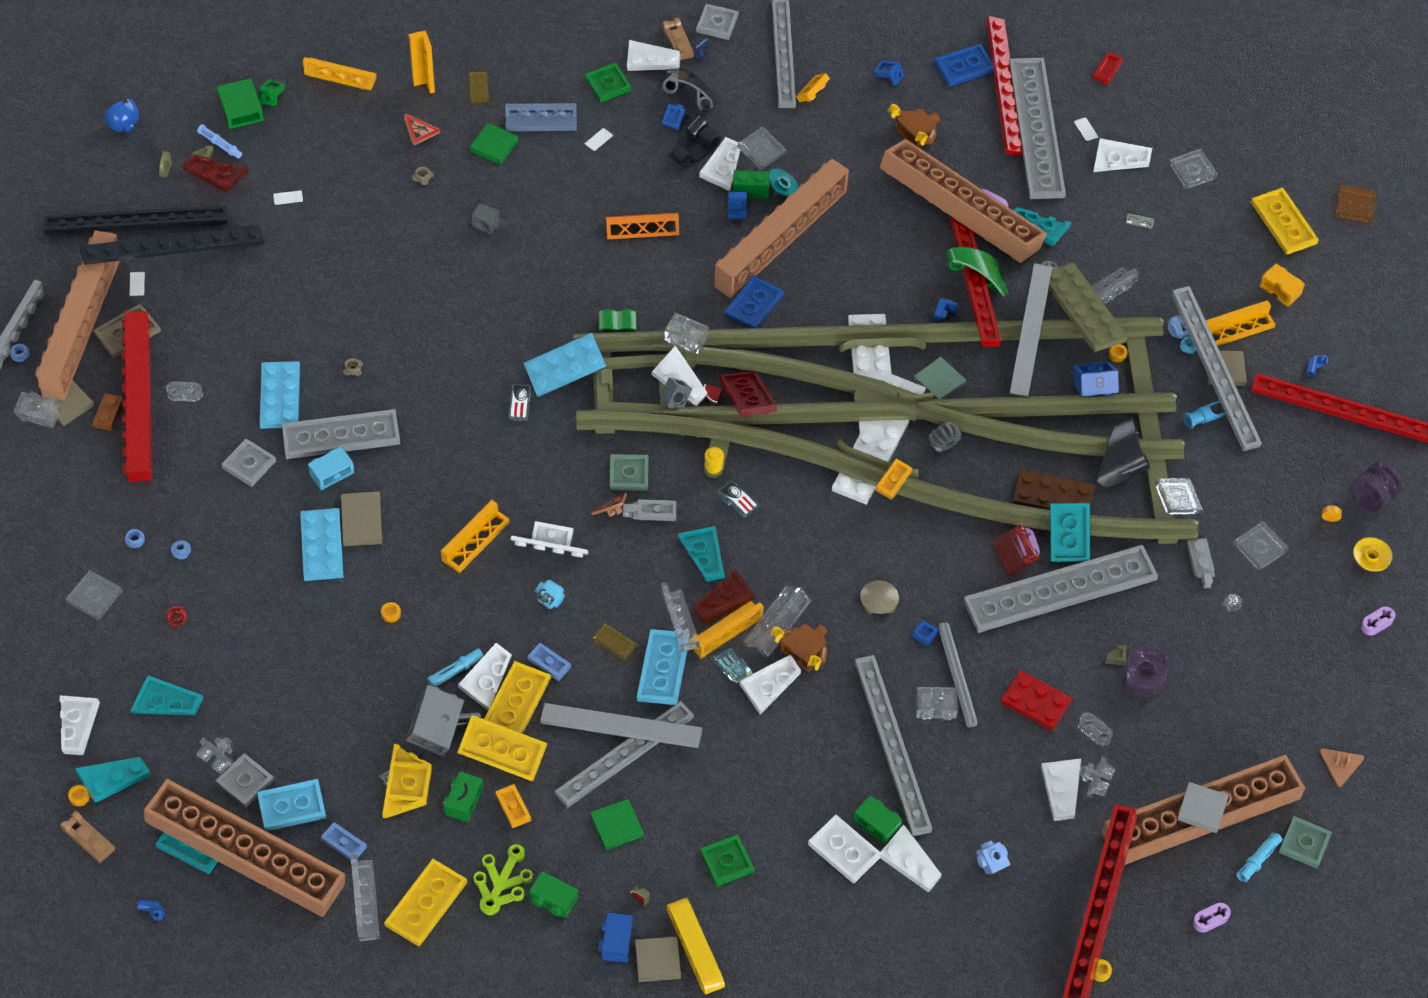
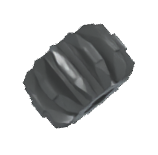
(945, 436)

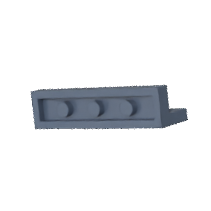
(541, 119)

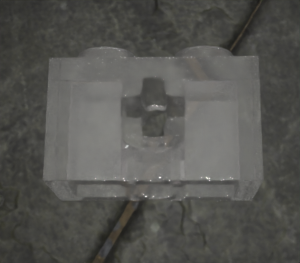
(686, 333)
(37, 409)
(930, 696)

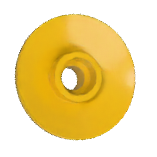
(1372, 548)

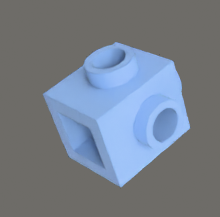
(992, 857)

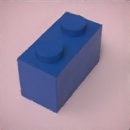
(616, 937)

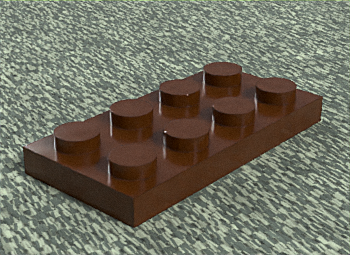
(1040, 490)

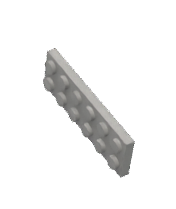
(347, 431)

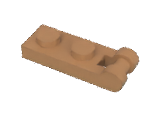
(678, 38)
(87, 837)

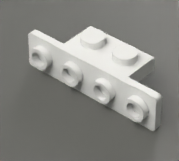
(553, 537)

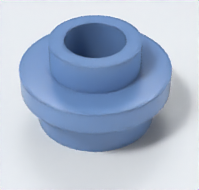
(16, 350)
(134, 534)
(181, 554)

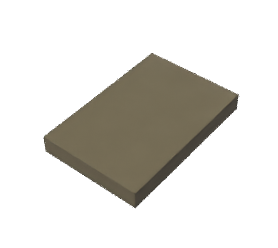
(111, 332)
(361, 518)

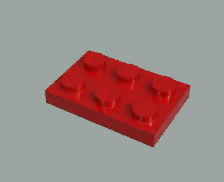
(1036, 700)

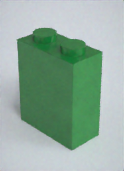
(240, 103)

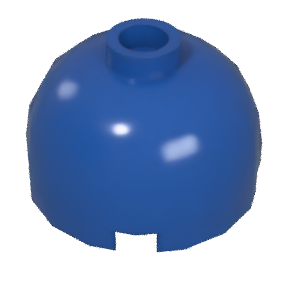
(122, 116)

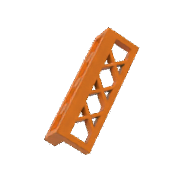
(643, 218)

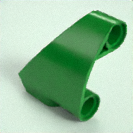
(980, 261)

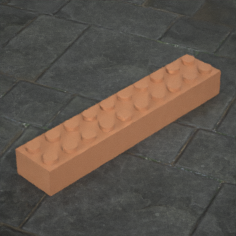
(963, 200)
(780, 228)
(75, 323)
(1249, 792)
(244, 847)

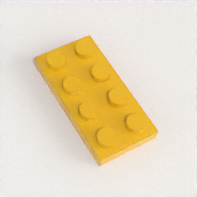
(1284, 221)
(518, 697)
(502, 748)
(425, 902)

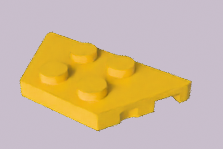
(406, 783)

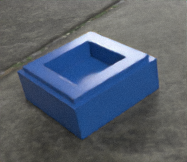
(925, 633)

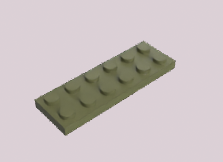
(1085, 308)

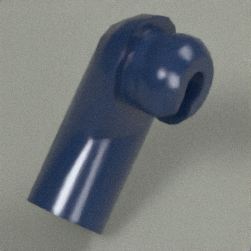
(698, 48)

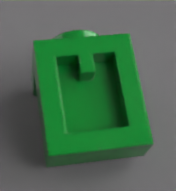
(270, 91)

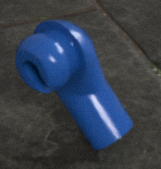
(1315, 363)
(153, 907)

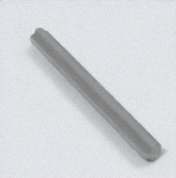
(957, 674)

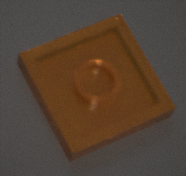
(1355, 203)

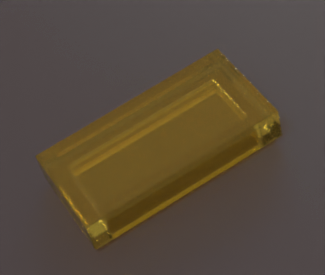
(479, 87)
(614, 641)

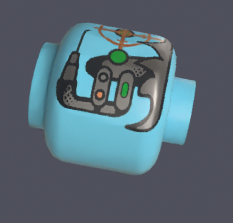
(549, 594)

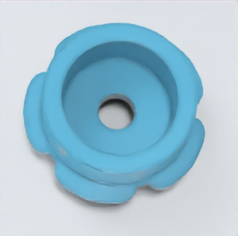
(1187, 341)

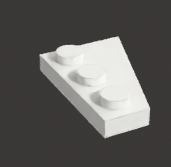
(651, 57)
(1119, 155)
(722, 164)
(676, 367)
(486, 676)
(770, 682)
(77, 722)
(1062, 786)
(910, 859)

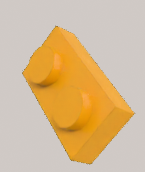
(816, 84)
(893, 479)
(513, 806)

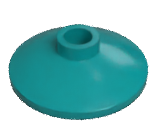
(782, 182)

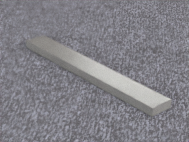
(783, 54)
(1030, 331)
(621, 725)
(616, 760)

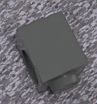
(485, 218)
(675, 393)

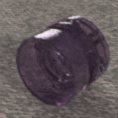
(1377, 486)
(1146, 671)

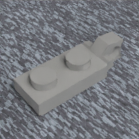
(651, 510)
(1201, 561)

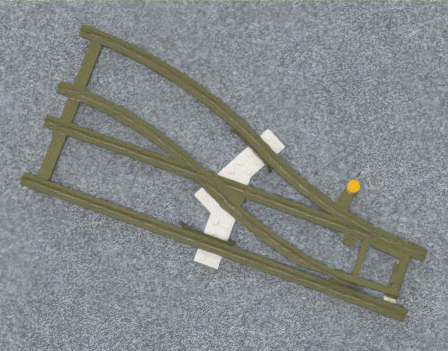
(886, 406)

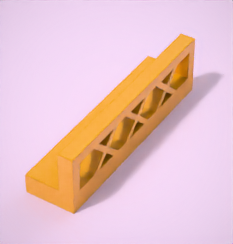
(421, 60)
(339, 73)
(1239, 317)
(469, 532)
(728, 628)

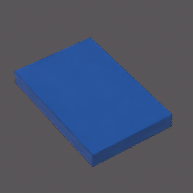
(964, 65)
(754, 303)

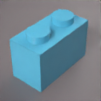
(331, 468)

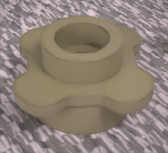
(422, 171)
(352, 363)

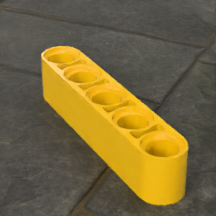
(695, 946)

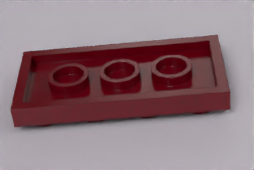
(748, 393)

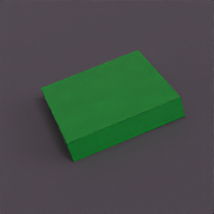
(608, 82)
(494, 143)
(617, 824)
(727, 860)

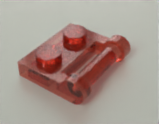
(1010, 552)

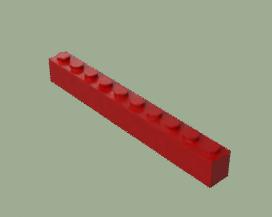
(138, 397)
(1101, 903)

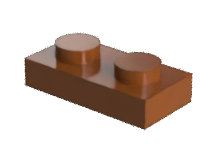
(107, 412)

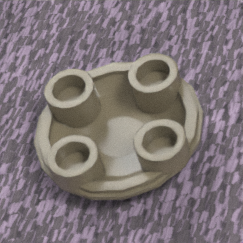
(879, 597)

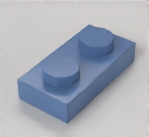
(549, 661)
(343, 841)

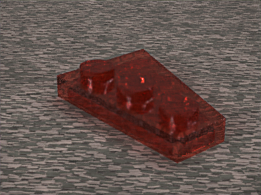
(217, 174)
(726, 597)

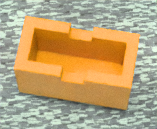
(1283, 284)

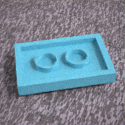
(291, 805)

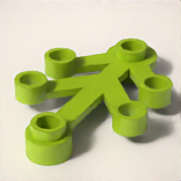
(502, 882)

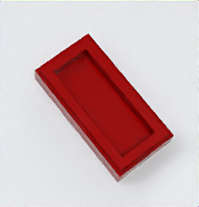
(1107, 68)

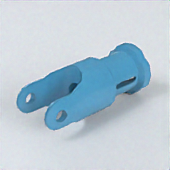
(1201, 415)

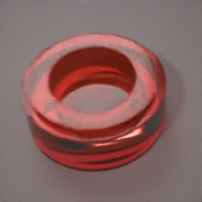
(176, 616)

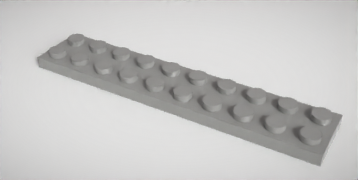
(1037, 129)
(1060, 588)

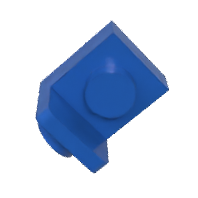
(890, 70)
(674, 116)
(737, 205)
(944, 307)

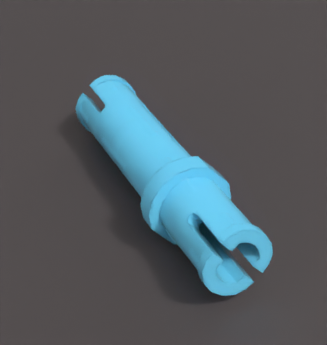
(455, 668)
(1254, 863)

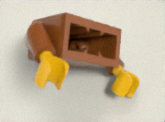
(915, 125)
(803, 644)

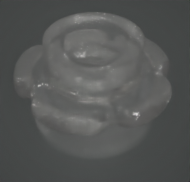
(1233, 602)

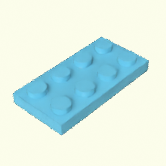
(564, 364)
(279, 394)
(321, 544)
(661, 669)

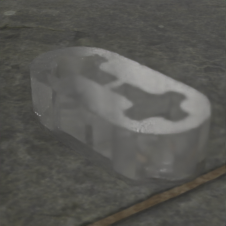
(184, 391)
(1095, 729)

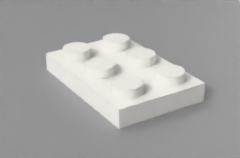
(844, 849)

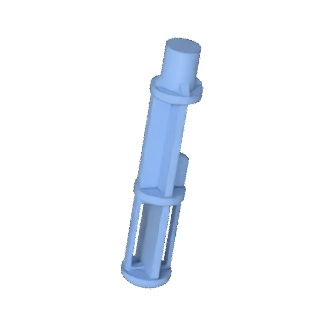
(216, 139)

